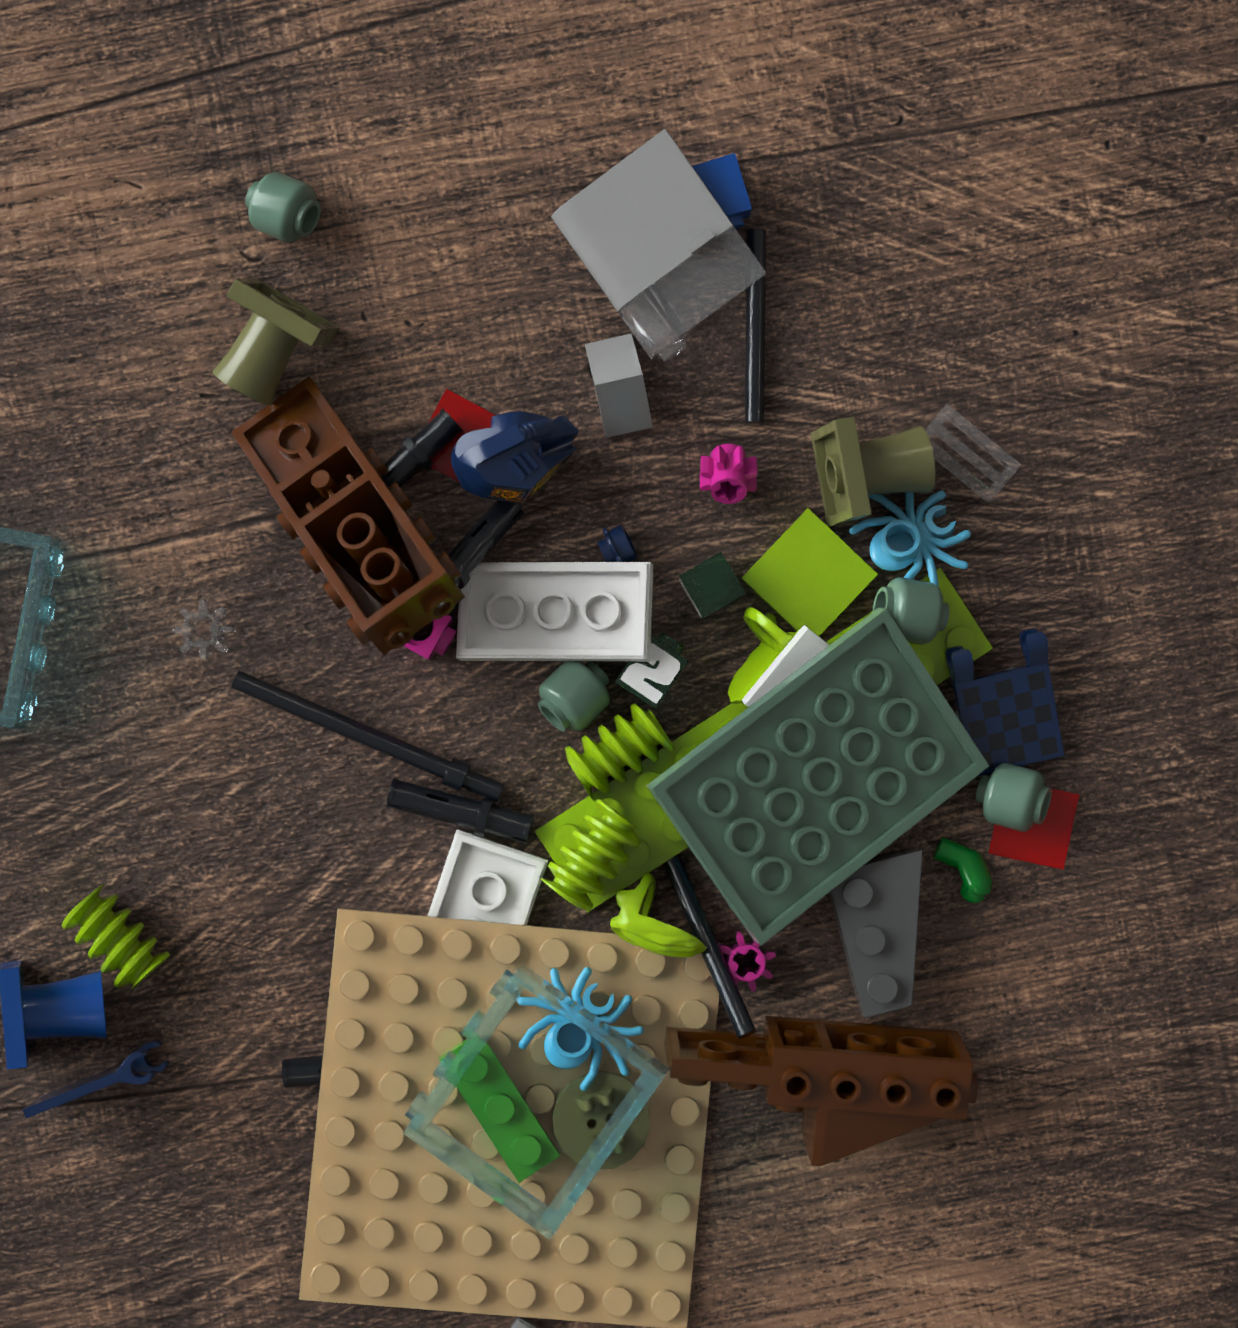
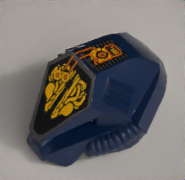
(513, 455)

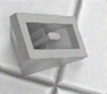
(619, 386)

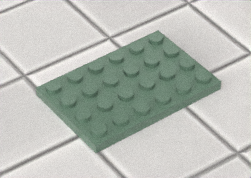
(818, 775)

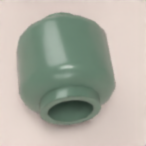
(283, 207)
(915, 608)
(574, 695)
(1014, 797)

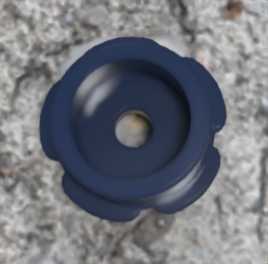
(617, 545)

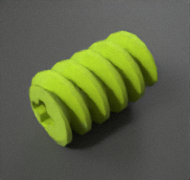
(618, 750)
(592, 856)
(114, 939)

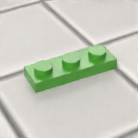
(505, 1114)

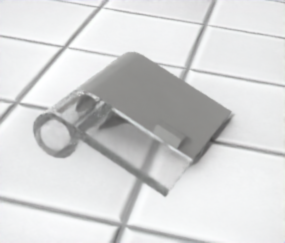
(658, 245)

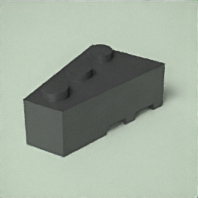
(879, 929)

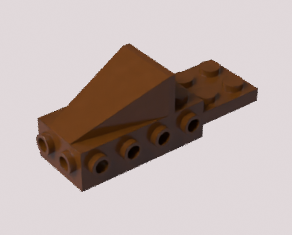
(349, 519)
(847, 1093)

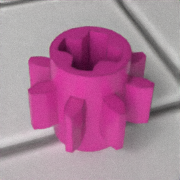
(728, 473)
(748, 974)

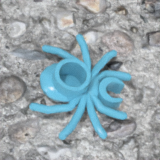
(911, 538)
(567, 1043)

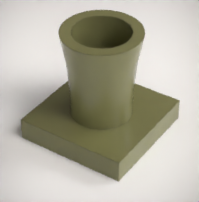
(268, 339)
(855, 470)

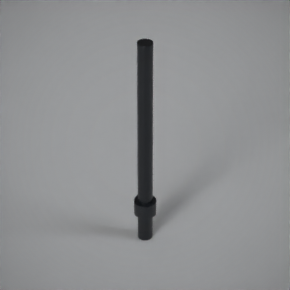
(454, 773)

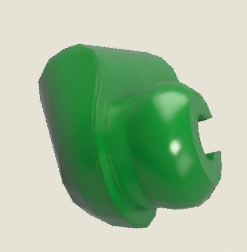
(971, 866)

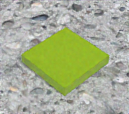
(809, 575)

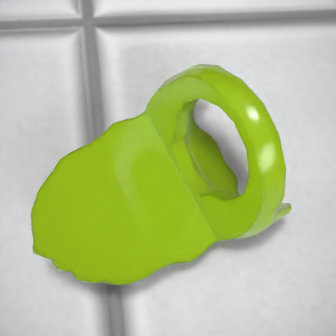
(772, 644)
(649, 933)

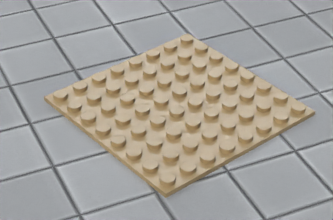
(414, 1233)

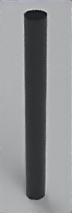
(755, 334)
(712, 955)

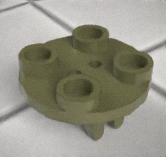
(602, 1098)

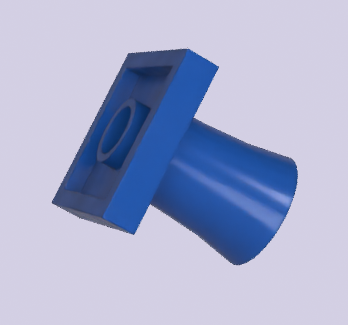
(48, 1010)

